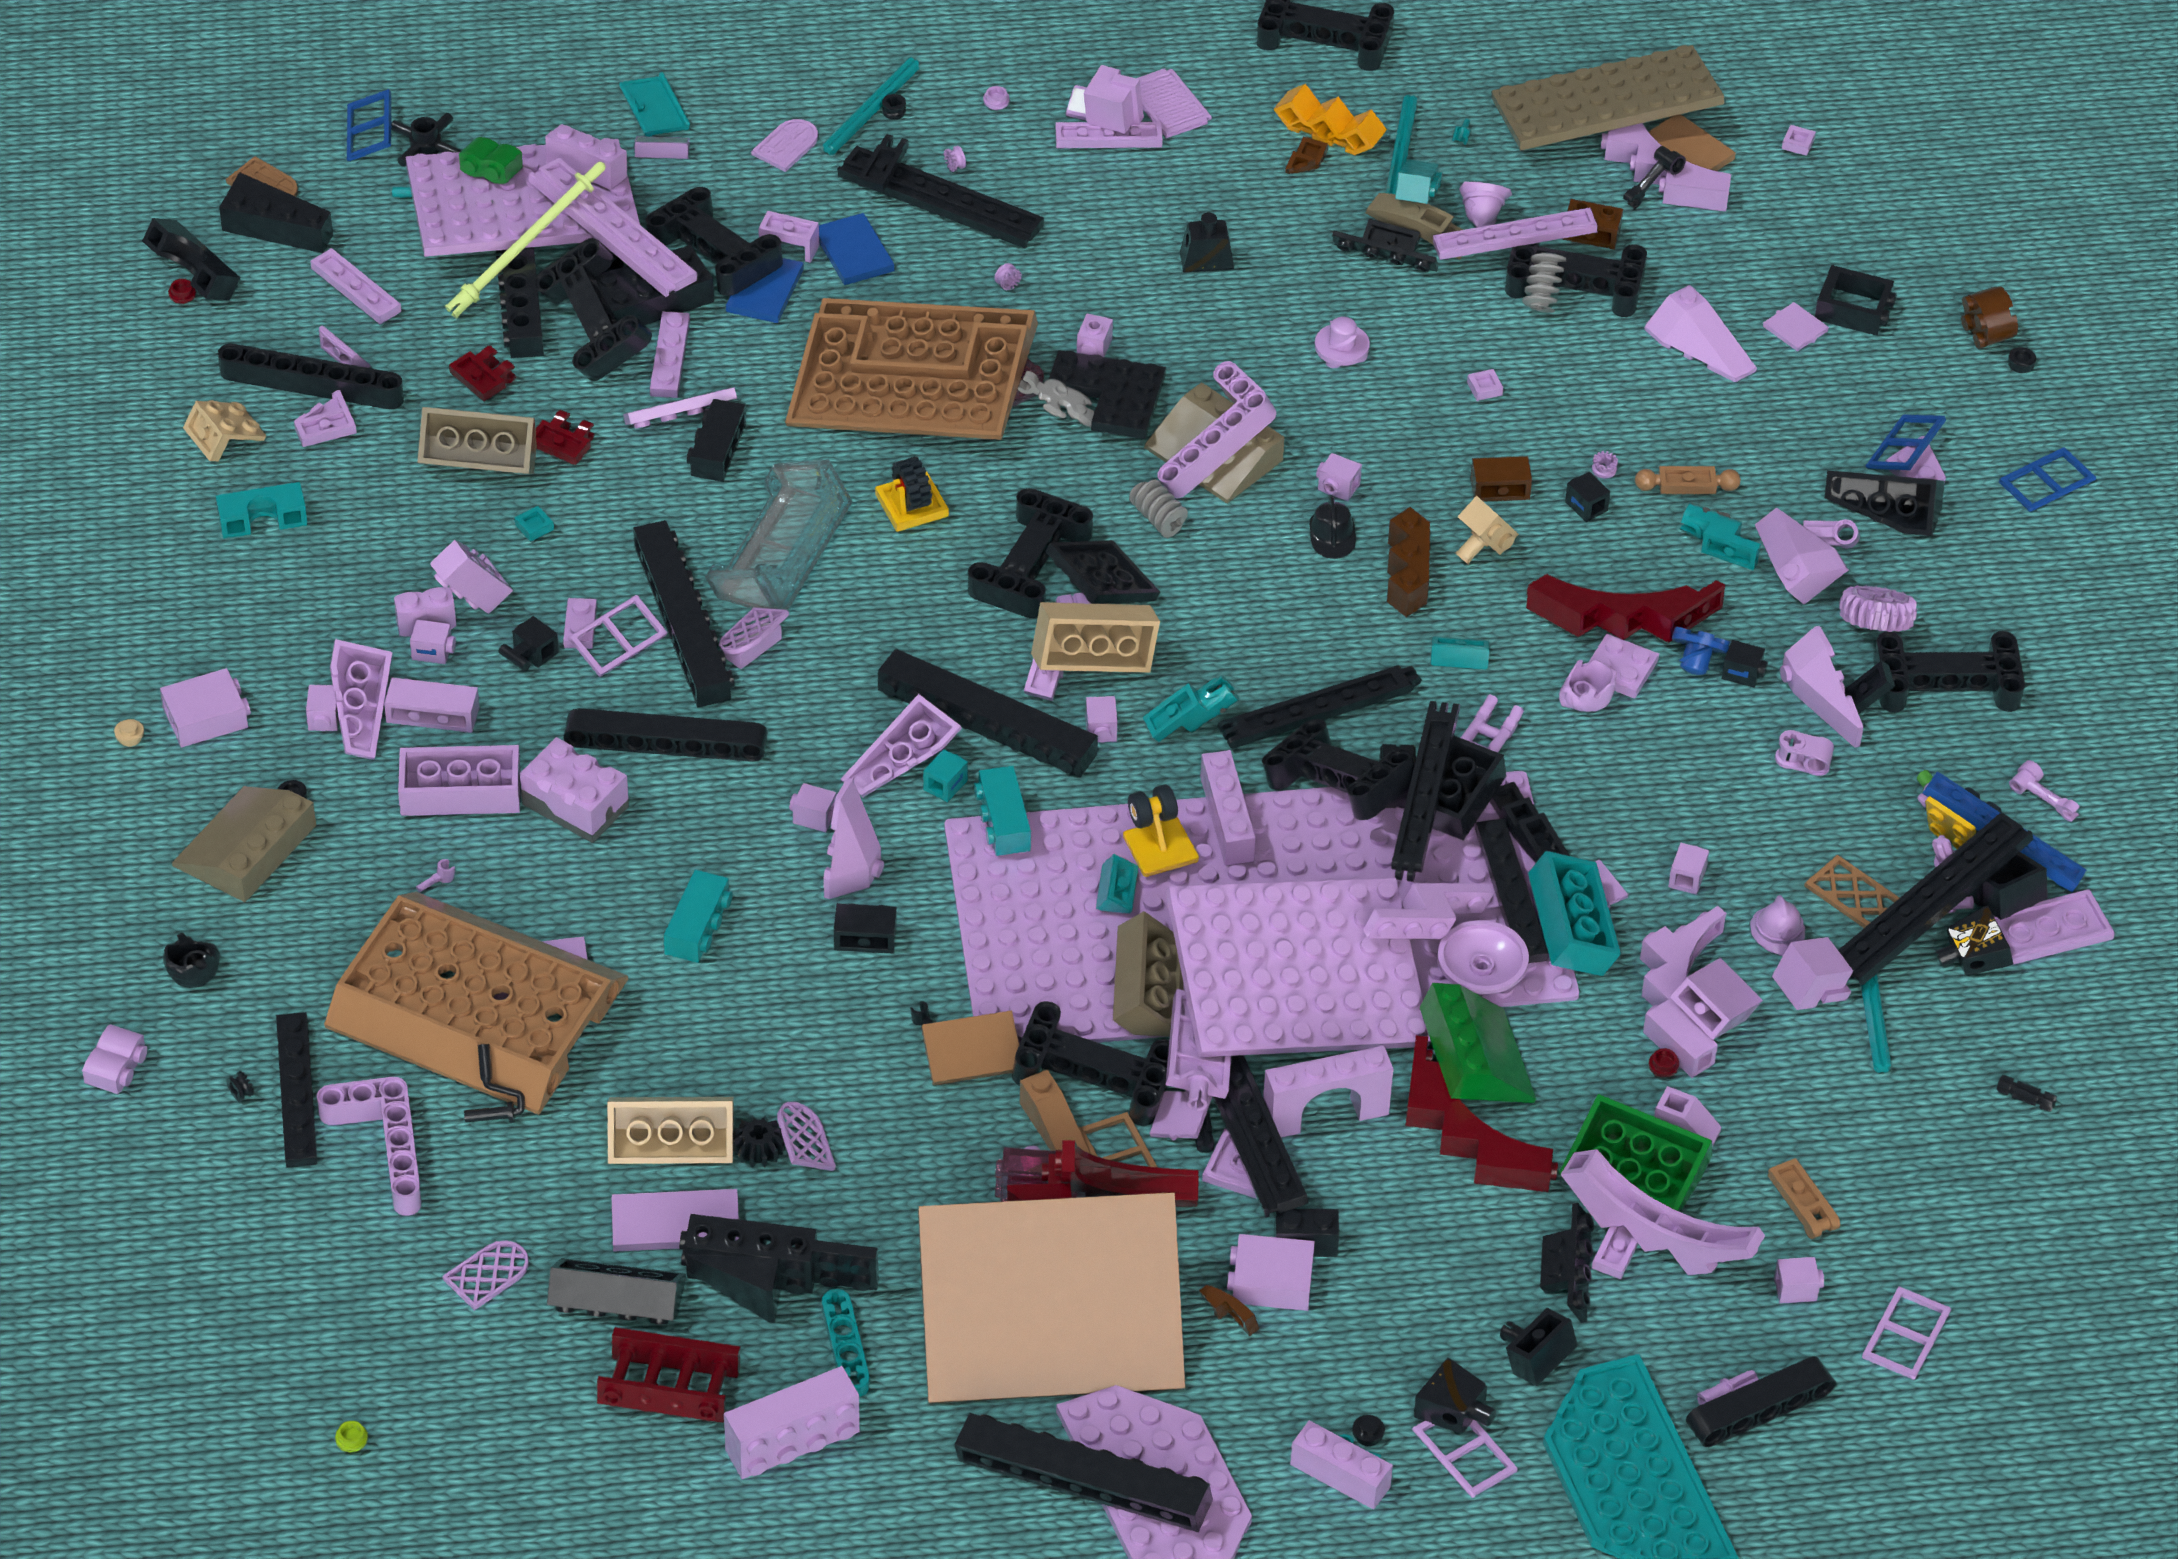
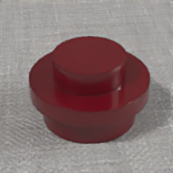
(181, 291)
(1664, 1063)

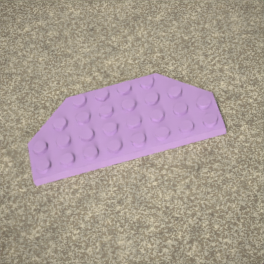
(1168, 1438)

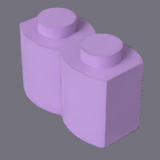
(431, 605)
(114, 1059)

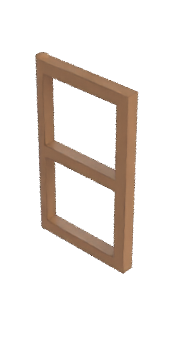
(1124, 1117)

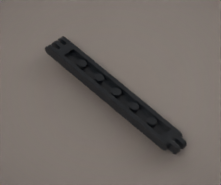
(1318, 705)
(1424, 790)

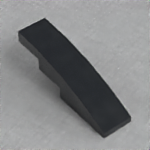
(1525, 823)

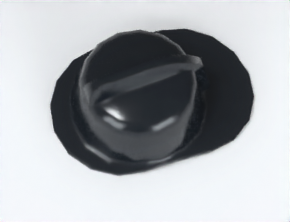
(1332, 530)

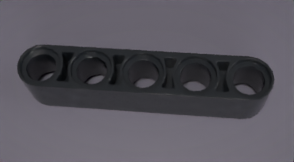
(1760, 1401)

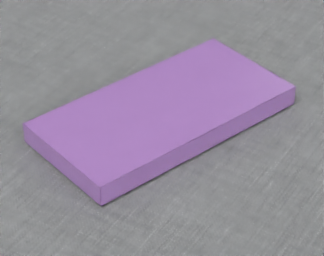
(2055, 926)
(658, 1218)

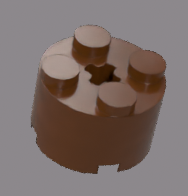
(1989, 316)

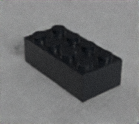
(633, 295)

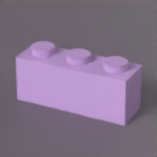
(584, 151)
(431, 705)
(1341, 1464)

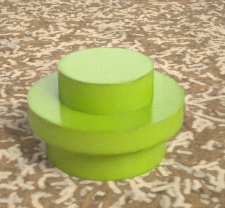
(351, 1436)

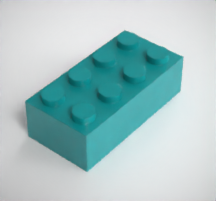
(1574, 913)

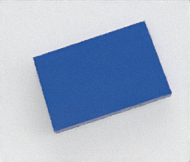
(854, 249)
(768, 296)

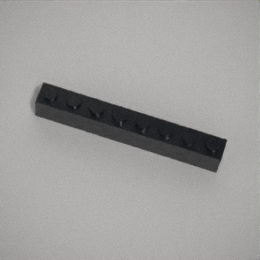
(683, 614)
(990, 713)
(1084, 1471)

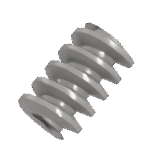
(1542, 281)
(1159, 507)

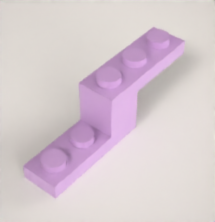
(1428, 911)

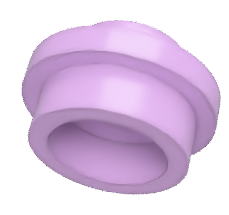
(996, 98)

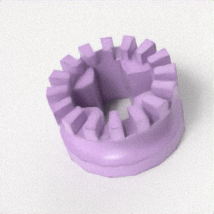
(955, 158)
(1007, 276)
(1610, 462)

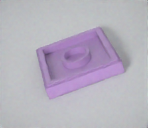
(1226, 1168)

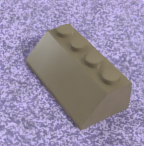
(477, 440)
(1145, 976)

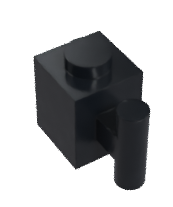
(532, 644)

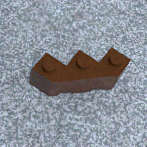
(1408, 561)

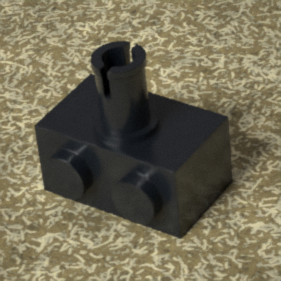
(1540, 1346)

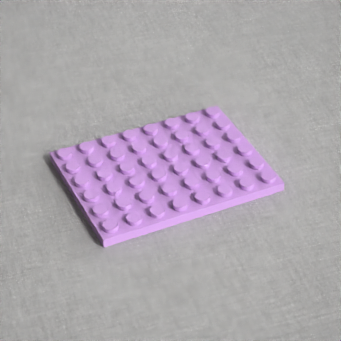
(476, 215)
(1294, 968)

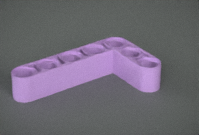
(1222, 438)
(380, 1100)

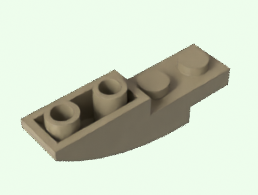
(1412, 215)

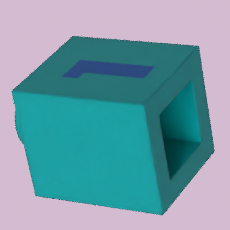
(945, 775)

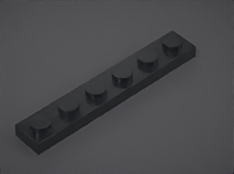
(1510, 886)
(296, 1090)

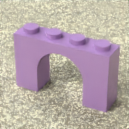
(1293, 1086)

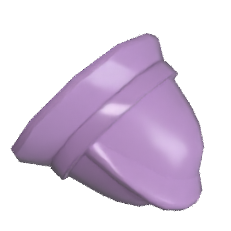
(1483, 201)
(1777, 926)

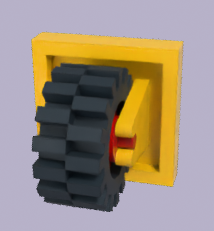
(911, 496)

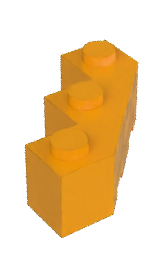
(1329, 121)

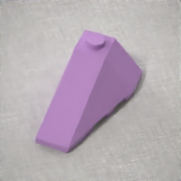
(1814, 681)
(359, 689)
(852, 847)

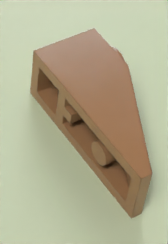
(1049, 1111)

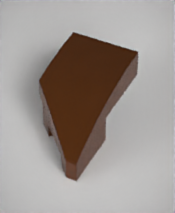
(1307, 157)
(1225, 1303)

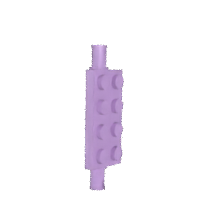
(1185, 1069)

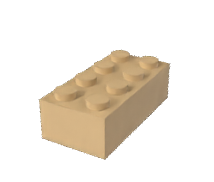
(1095, 637)

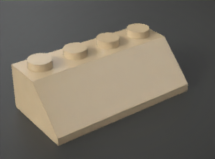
(670, 1130)

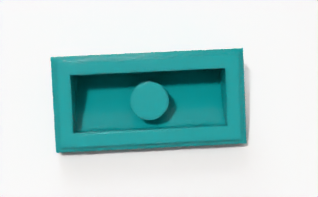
(1460, 653)
(1117, 885)

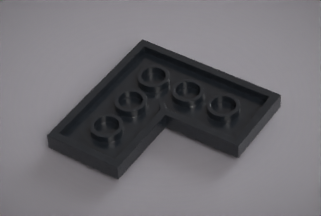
(1124, 390)

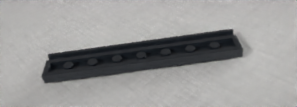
(951, 200)
(1934, 896)
(1259, 1142)

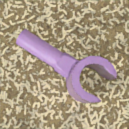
(443, 875)

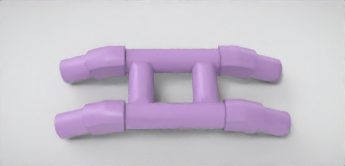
(1500, 735)

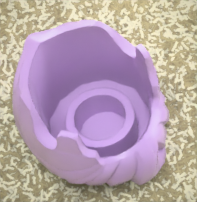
(1588, 686)

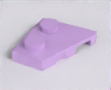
(325, 422)
(1925, 467)

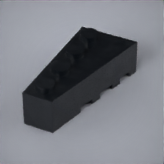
(274, 216)

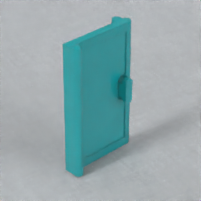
(655, 105)

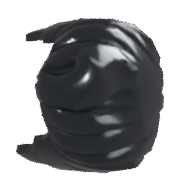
(191, 961)

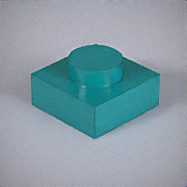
(534, 523)

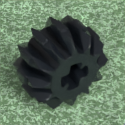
(758, 1141)

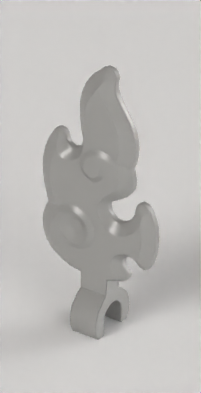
(1058, 394)

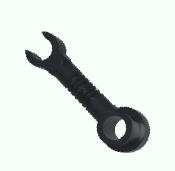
(1666, 160)

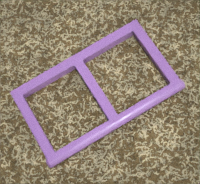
(630, 651)
(1886, 1324)
(1446, 1460)

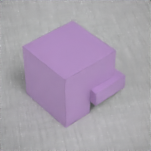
(1113, 100)
(1813, 972)

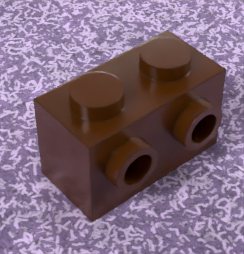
(1608, 224)

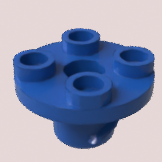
(1698, 649)

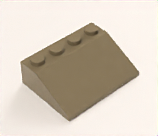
(1191, 417)
(248, 840)

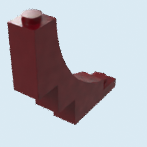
(1621, 613)
(1499, 1158)

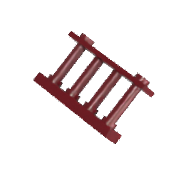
(675, 1353)

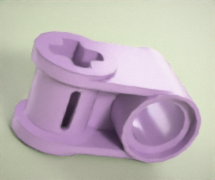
(1807, 754)

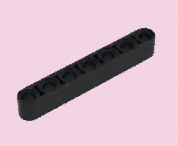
(310, 376)
(665, 735)

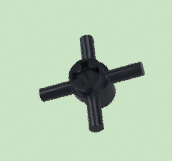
(424, 136)

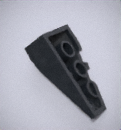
(1895, 501)

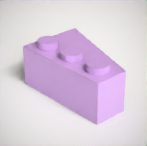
(470, 576)

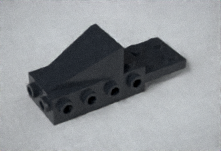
(758, 1272)

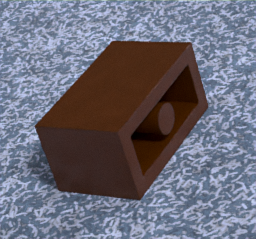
(1501, 478)

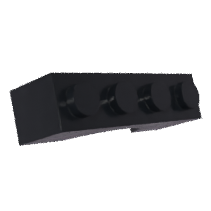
(173, 241)

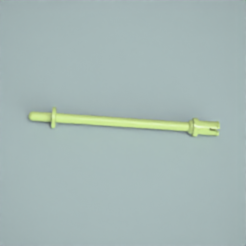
(471, 292)

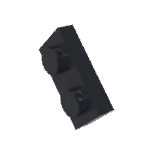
(1870, 686)

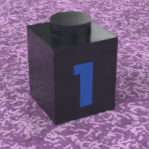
(1587, 496)
(1744, 664)

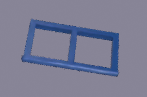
(386, 120)
(1921, 444)
(2035, 467)

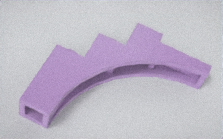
(1689, 188)
(1670, 960)
(1655, 1226)

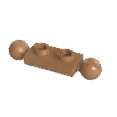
(1687, 480)

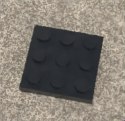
(1102, 572)

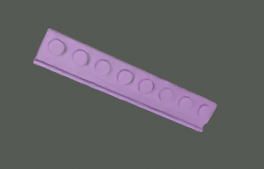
(615, 230)

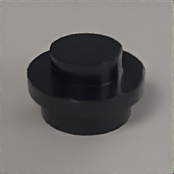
(1368, 1430)

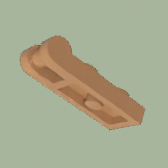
(1804, 1198)

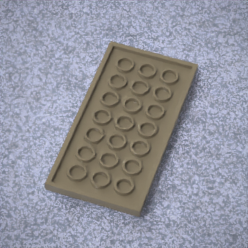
(1607, 97)

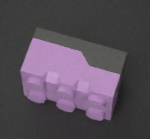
(574, 790)

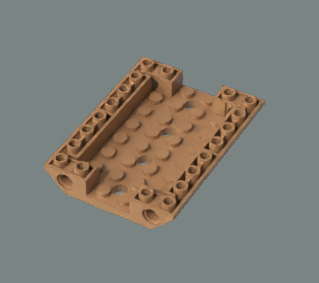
(439, 1021)

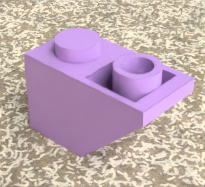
(1688, 1113)

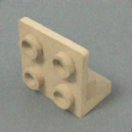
(216, 422)

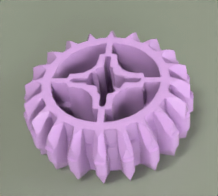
(1878, 608)

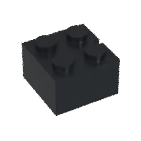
(2013, 887)

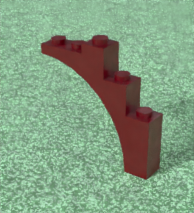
(1112, 1178)

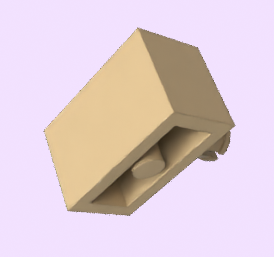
(1487, 530)

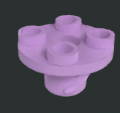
(1342, 343)

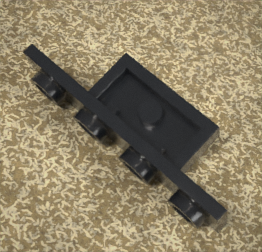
(1388, 242)
(1567, 1262)

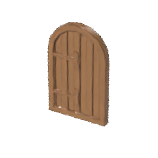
(266, 173)

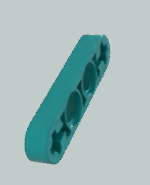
(846, 1342)

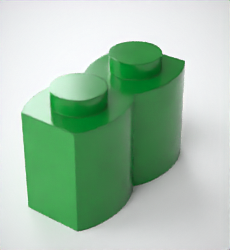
(490, 160)

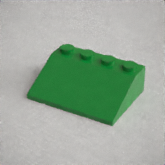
(1474, 1046)
(1645, 1150)

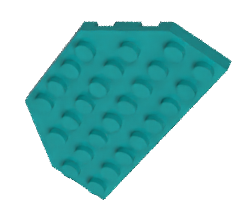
(1631, 1469)

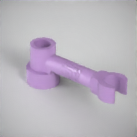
(2028, 777)

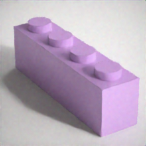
(1227, 807)

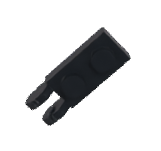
(883, 164)

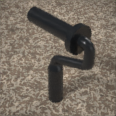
(496, 1113)

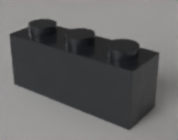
(717, 440)

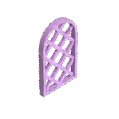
(779, 616)
(828, 1163)
(467, 1264)

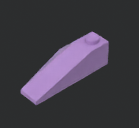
(1695, 328)
(1799, 556)
(908, 741)

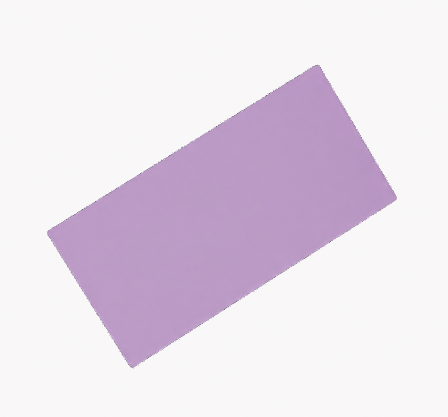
(1036, 926)

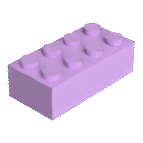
(459, 780)
(791, 1422)

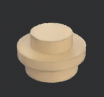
(129, 732)

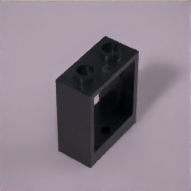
(1852, 315)

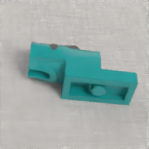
(1720, 536)
(1191, 707)

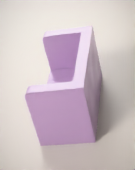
(792, 231)

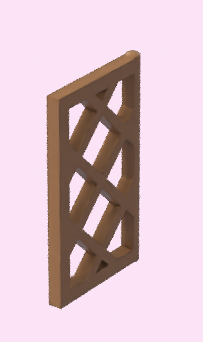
(1856, 875)

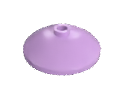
(1483, 956)

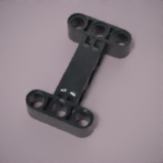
(1329, 27)
(736, 260)
(1585, 273)
(575, 278)
(1014, 582)
(1953, 671)
(1311, 755)
(1093, 1062)

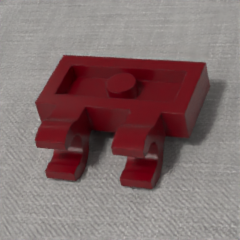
(477, 372)
(559, 442)

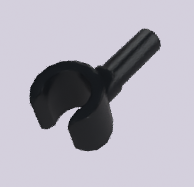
(921, 1017)

